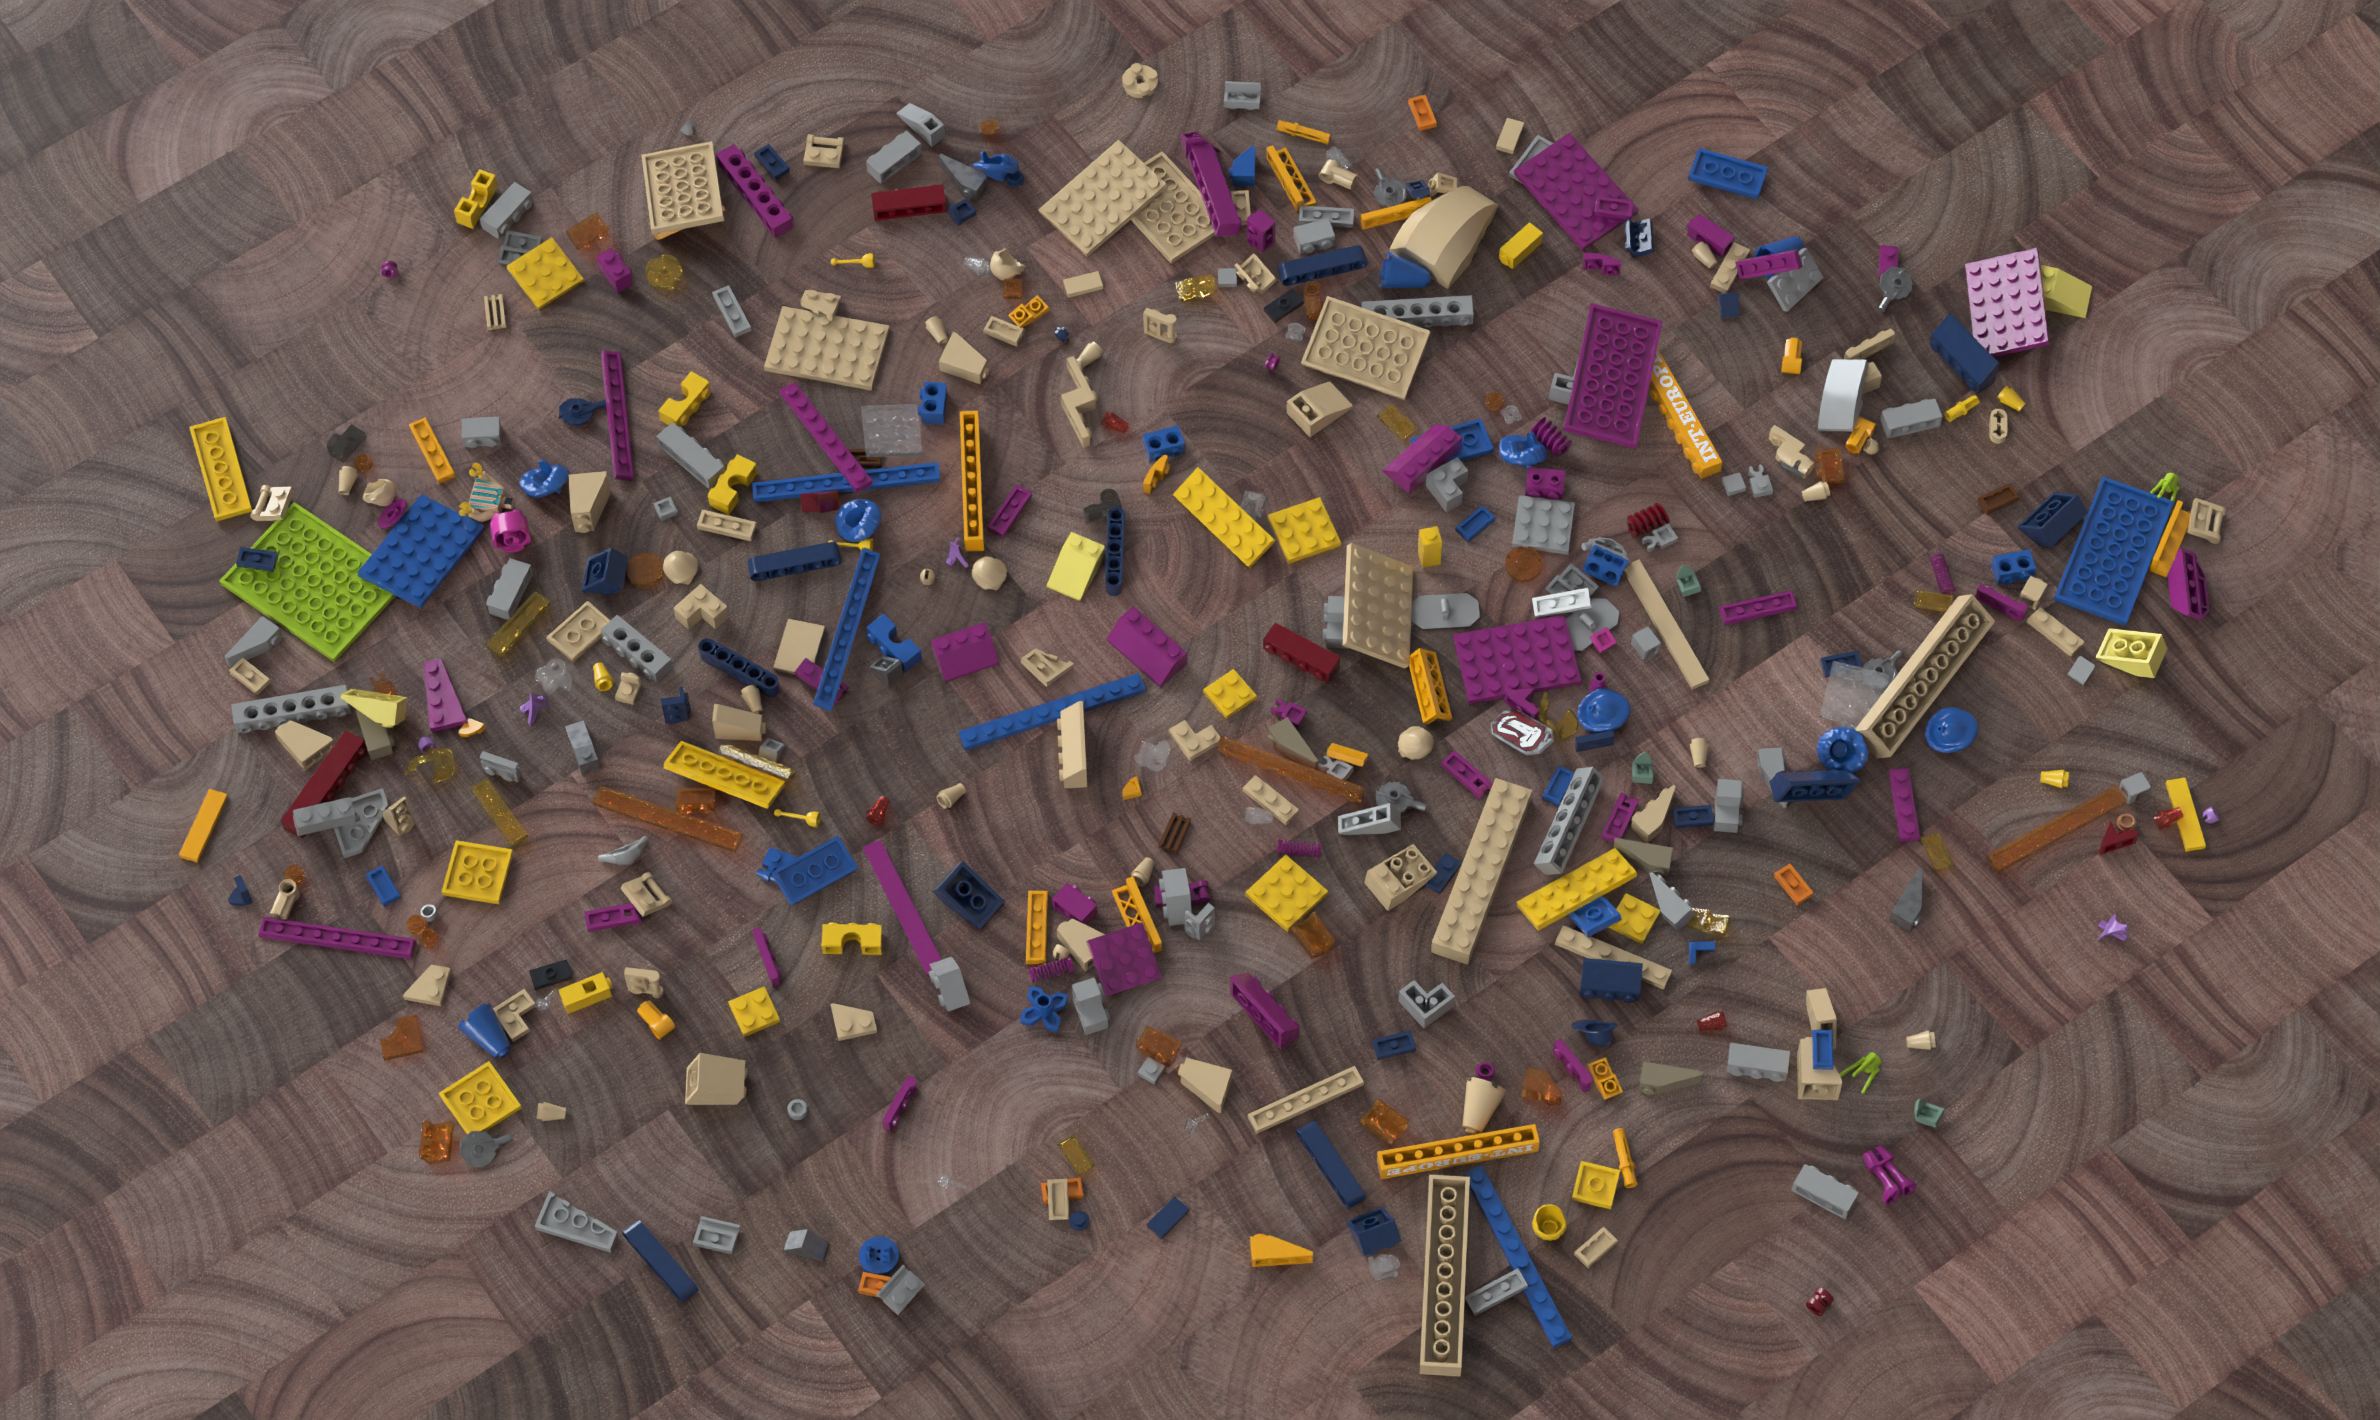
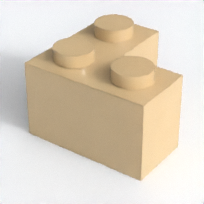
(700, 605)

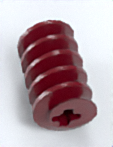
(1646, 518)

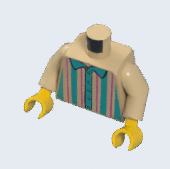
(486, 497)

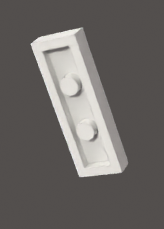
(1561, 602)

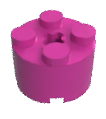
(510, 531)

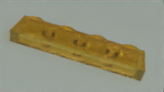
(517, 624)
(764, 765)
(499, 812)

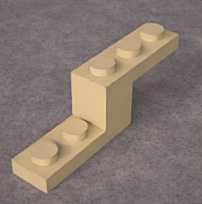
(1079, 401)

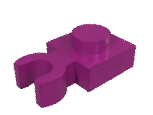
(1292, 711)

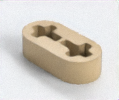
(1993, 426)

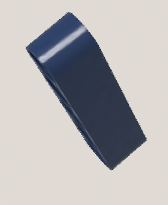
(1322, 265)
(1115, 558)
(794, 561)
(735, 660)
(1330, 1164)
(660, 1261)

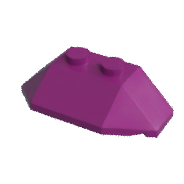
(2188, 586)

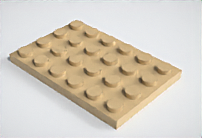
(682, 188)
(1102, 198)
(1177, 216)
(1365, 348)
(826, 350)
(1377, 605)

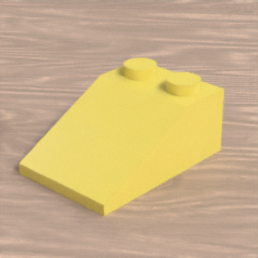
(2065, 292)
(1076, 566)
(2133, 651)
(379, 707)

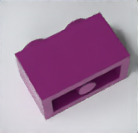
(1074, 904)

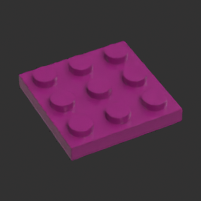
(1124, 959)

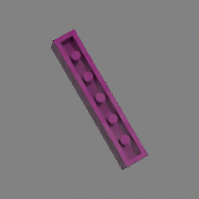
(1214, 189)

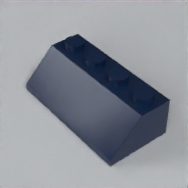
(1964, 354)
(1812, 785)

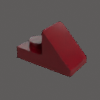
(820, 501)
(2114, 841)

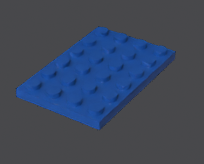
(421, 551)

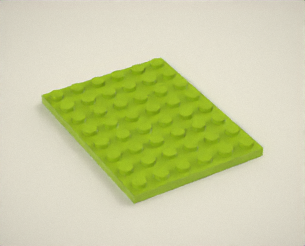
(313, 583)

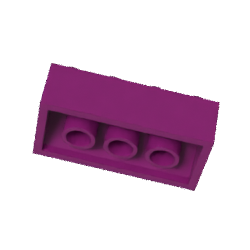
(1423, 456)
(1147, 647)
(1263, 1009)

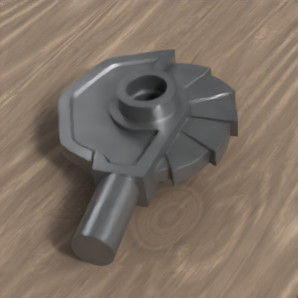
(1389, 191)
(1895, 285)
(1885, 666)
(1398, 796)
(479, 1147)

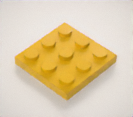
(545, 273)
(1304, 530)
(477, 872)
(1286, 893)
(480, 1099)

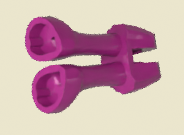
(1884, 1160)

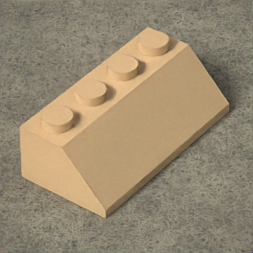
(1073, 746)

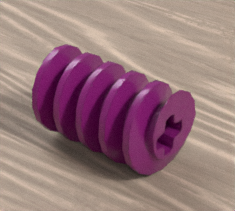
(1549, 438)

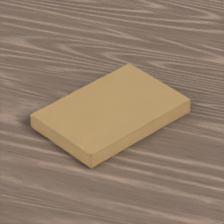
(579, 631)
(798, 642)

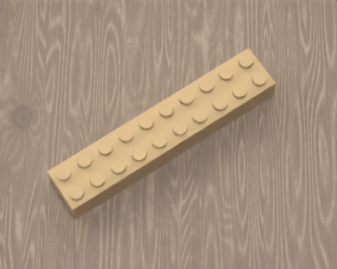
(1924, 676)
(1481, 871)
(1444, 1275)

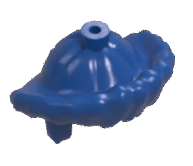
(997, 166)
(1522, 450)
(544, 479)
(857, 520)
(1603, 711)
(1951, 730)
(1842, 749)

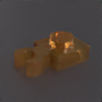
(383, 687)

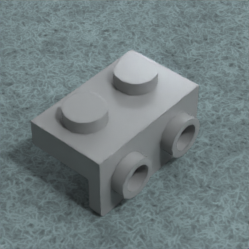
(1242, 95)
(1201, 924)

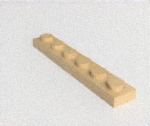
(1596, 949)
(1305, 1099)

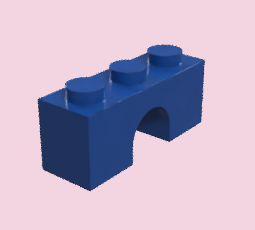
(882, 632)

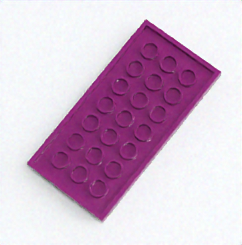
(1612, 376)

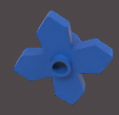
(1044, 1008)

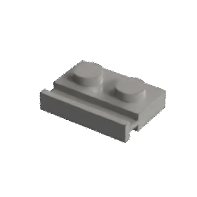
(500, 766)
(716, 1235)
(900, 1289)

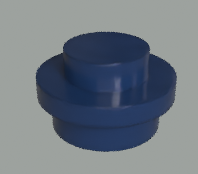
(1015, 179)
(1061, 333)
(1079, 1220)

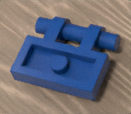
(773, 860)

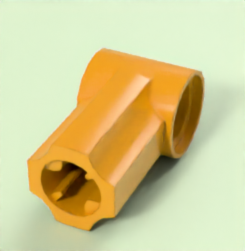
(1792, 361)
(1863, 430)
(659, 1023)

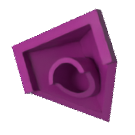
(1192, 138)

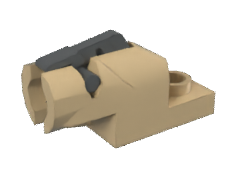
(1791, 453)

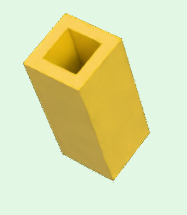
(1520, 245)
(1429, 547)
(585, 992)

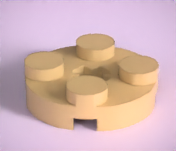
(1142, 72)

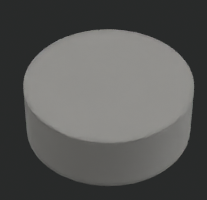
(797, 1109)

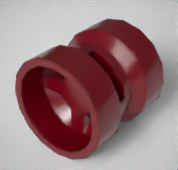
(1820, 1301)

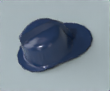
(1596, 1032)

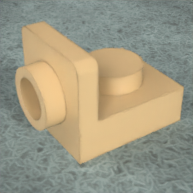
(1442, 183)
(628, 688)

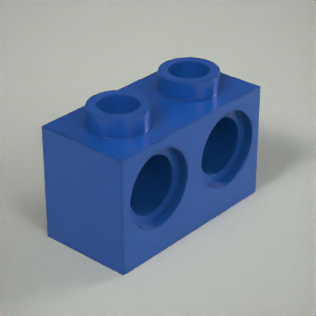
(935, 402)
(1163, 439)
(2012, 564)
(1605, 565)

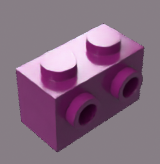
(1260, 230)
(614, 269)
(1545, 483)

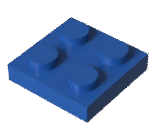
(1595, 916)

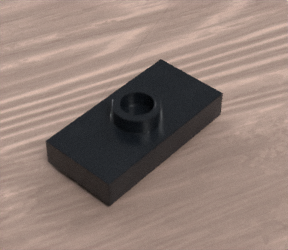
(1283, 305)
(550, 974)

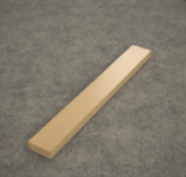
(1666, 625)

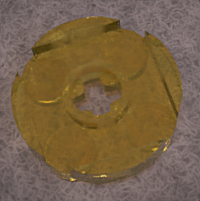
(664, 281)

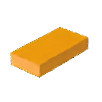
(1347, 754)

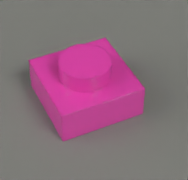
(1603, 640)

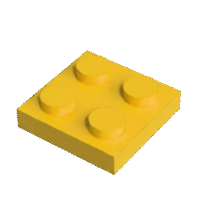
(1230, 694)
(1636, 918)
(754, 1011)
(1595, 1185)

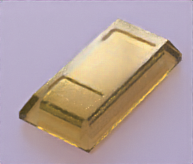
(1933, 600)
(1936, 851)
(1076, 1155)

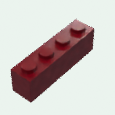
(908, 202)
(1301, 652)

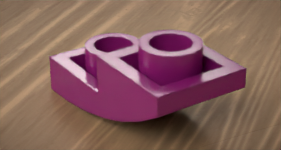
(1607, 264)

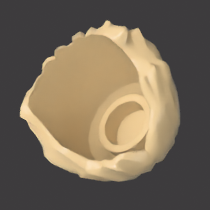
(1004, 265)
(380, 492)
(680, 567)
(989, 573)
(1415, 743)

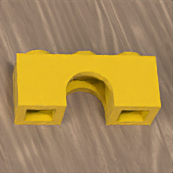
(470, 210)
(678, 412)
(738, 472)
(836, 935)

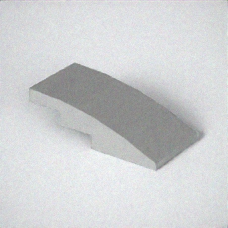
(1842, 395)

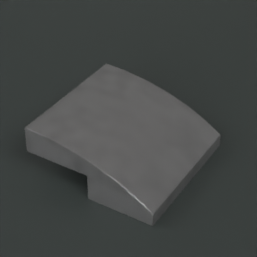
(517, 245)
(1571, 580)

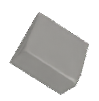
(2081, 670)
(771, 750)

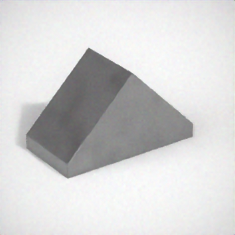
(887, 669)
(806, 1244)

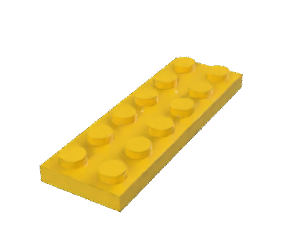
(220, 469)
(1224, 517)
(724, 774)
(1576, 889)

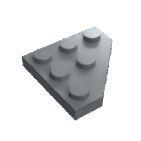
(368, 815)

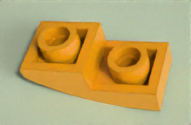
(1029, 313)
(1156, 473)
(1604, 1078)

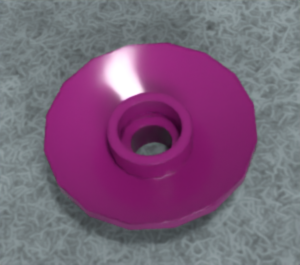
(392, 513)

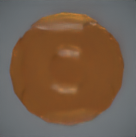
(1523, 564)
(645, 569)

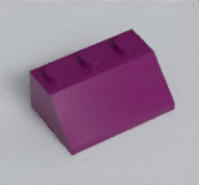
(964, 652)

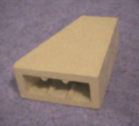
(963, 360)
(737, 724)
(304, 743)
(1074, 937)
(1821, 1011)
(1206, 1081)

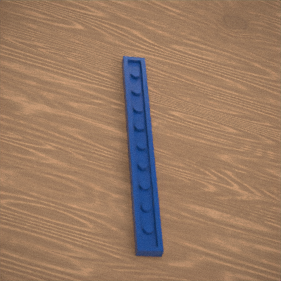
(836, 482)
(846, 629)
(1050, 711)
(1517, 1256)

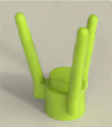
(2168, 484)
(1868, 1064)

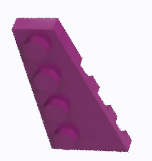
(442, 700)

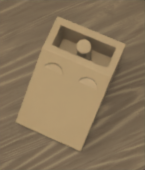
(1317, 407)
(1399, 877)

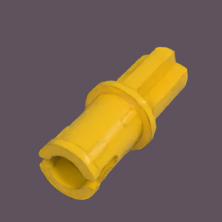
(1961, 408)

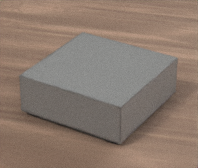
(1227, 277)
(1733, 484)
(665, 508)

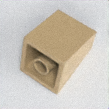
(587, 499)
(715, 1080)
(1815, 1082)

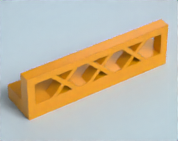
(1288, 181)
(2170, 541)
(1426, 685)
(1142, 912)

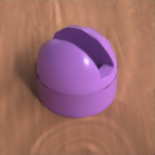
(426, 743)
(2211, 814)

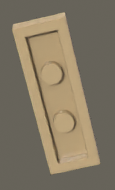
(1728, 271)
(1871, 346)
(726, 525)
(2055, 631)
(1270, 800)

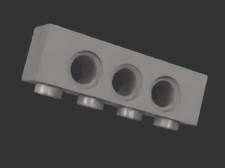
(617, 629)

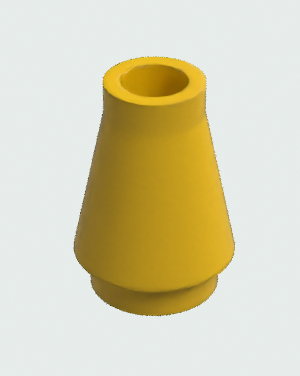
(2011, 398)
(602, 678)
(2056, 778)

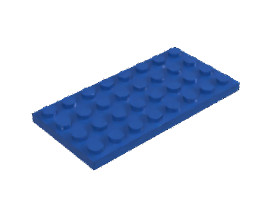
(2113, 551)

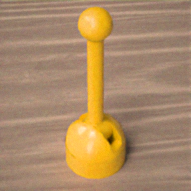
(867, 261)
(867, 544)
(812, 818)

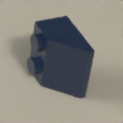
(605, 572)
(1374, 1231)

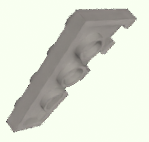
(568, 1222)

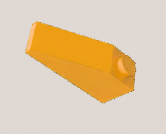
(1274, 1251)

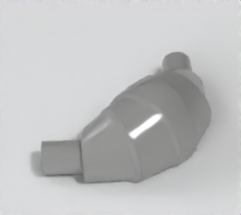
(1608, 544)
(625, 855)

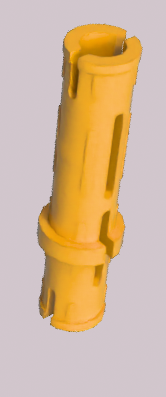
(1301, 131)
(1626, 1165)

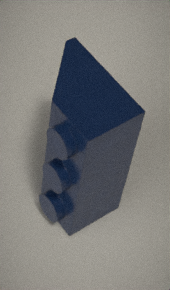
(2053, 518)
(1611, 980)

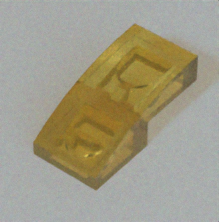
(1196, 286)
(1396, 423)
(1708, 922)

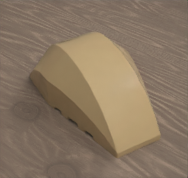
(1445, 233)

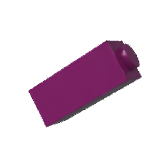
(1704, 230)

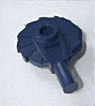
(579, 411)

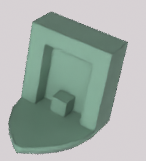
(1687, 581)
(1642, 769)
(1928, 1113)

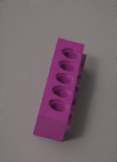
(727, 161)

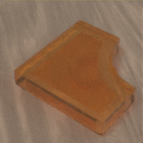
(404, 1039)

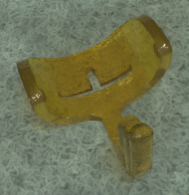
(1569, 720)
(440, 773)

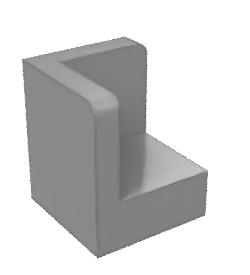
(1645, 643)
(2133, 786)

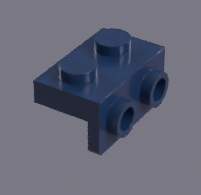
(1639, 237)
(676, 708)

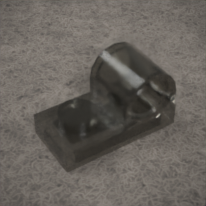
(344, 445)
(1100, 511)

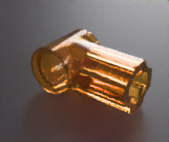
(1312, 301)

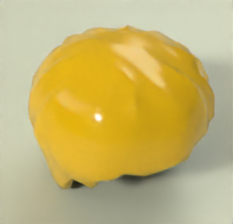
(1549, 1222)

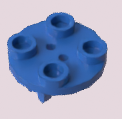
(888, 1257)

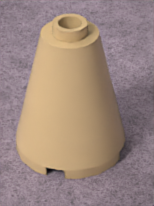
(1480, 1104)

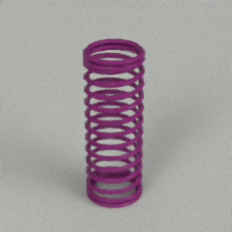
(1939, 561)
(1301, 851)
(1032, 973)

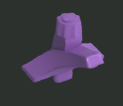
(955, 552)
(533, 706)
(2113, 928)

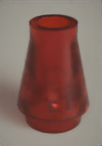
(1114, 422)
(876, 813)
(2168, 817)
(1714, 1021)

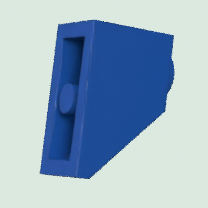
(1244, 169)

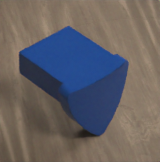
(1699, 946)

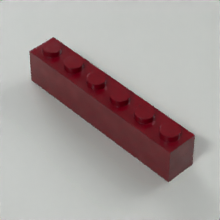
(328, 777)

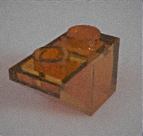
(1541, 1087)

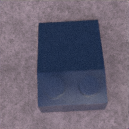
(968, 895)

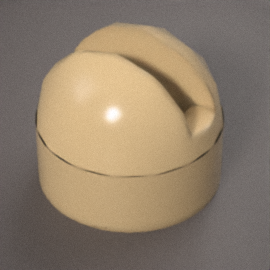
(1871, 446)
(931, 577)
(1060, 951)

